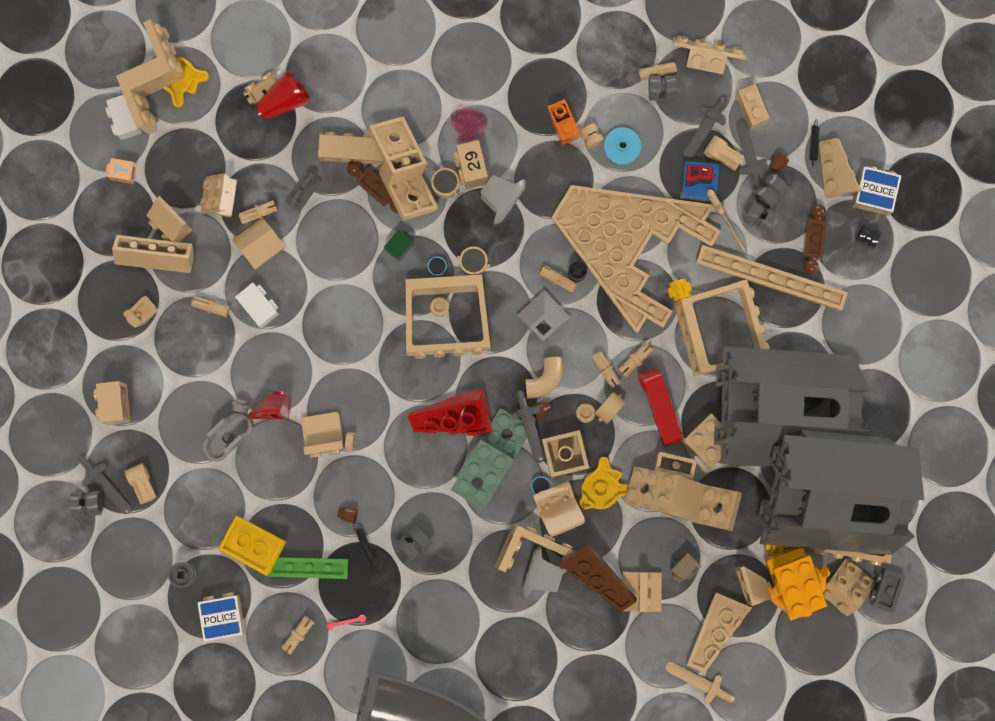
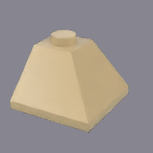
(753, 586)

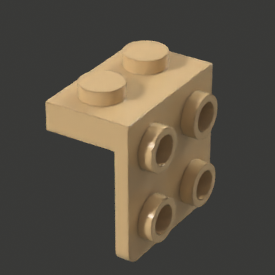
(322, 434)
(558, 509)
(848, 587)

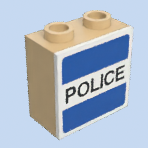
(878, 190)
(221, 617)

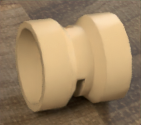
(591, 136)

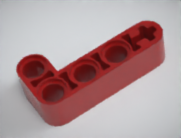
(661, 406)

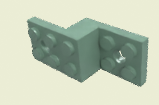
(490, 460)

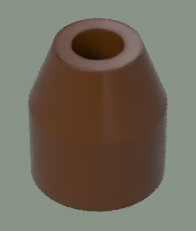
(778, 162)
(545, 409)
(348, 514)

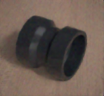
(868, 236)
(577, 271)

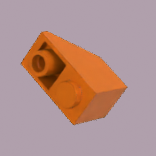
(563, 122)

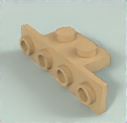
(707, 56)

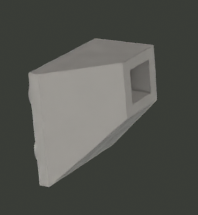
(543, 316)

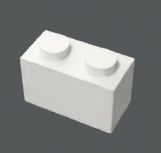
(123, 121)
(257, 305)

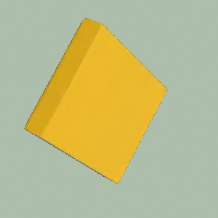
(252, 545)

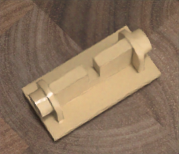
(255, 90)

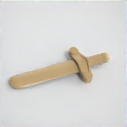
(716, 203)
(711, 688)

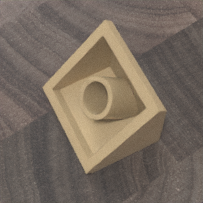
(258, 243)

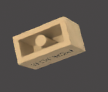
(752, 107)
(675, 465)

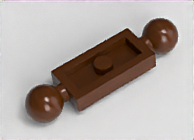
(371, 184)
(814, 239)

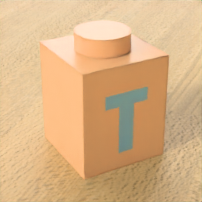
(121, 171)

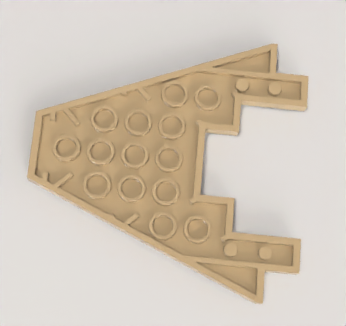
(612, 231)

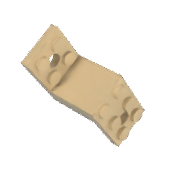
(150, 77)
(683, 498)

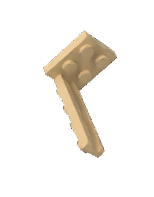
(514, 543)

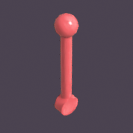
(362, 618)

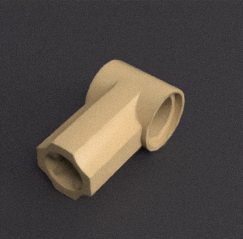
(720, 151)
(139, 479)

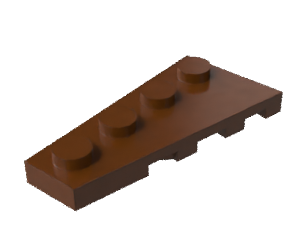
(598, 576)

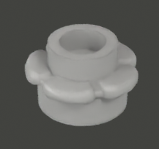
(241, 405)

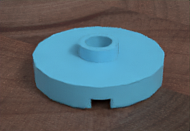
(619, 155)

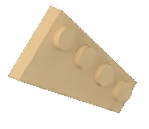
(718, 626)

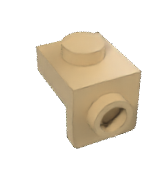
(140, 312)

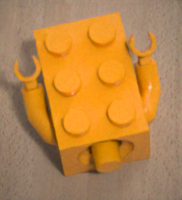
(795, 583)

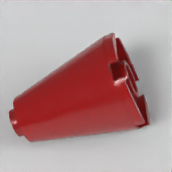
(283, 97)

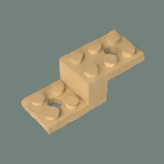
(402, 168)

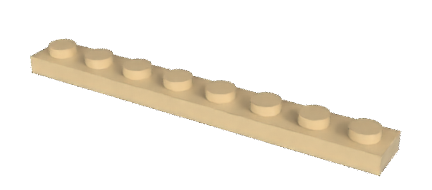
(771, 278)

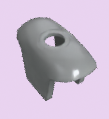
(501, 196)
(215, 447)
(541, 575)

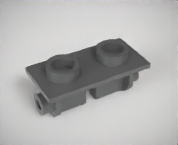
(303, 191)

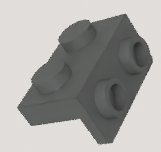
(886, 590)

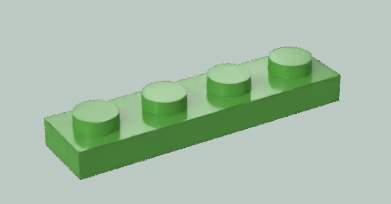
(310, 568)

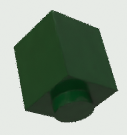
(399, 244)

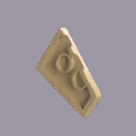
(836, 171)

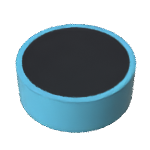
(437, 266)
(540, 484)

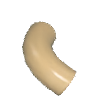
(548, 381)

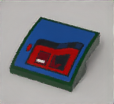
(698, 178)

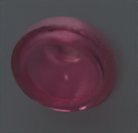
(468, 123)

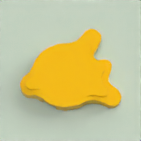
(189, 83)
(602, 487)

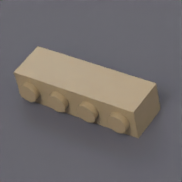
(349, 149)
(153, 254)

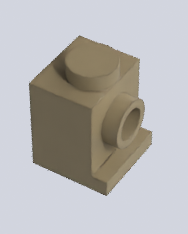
(684, 568)

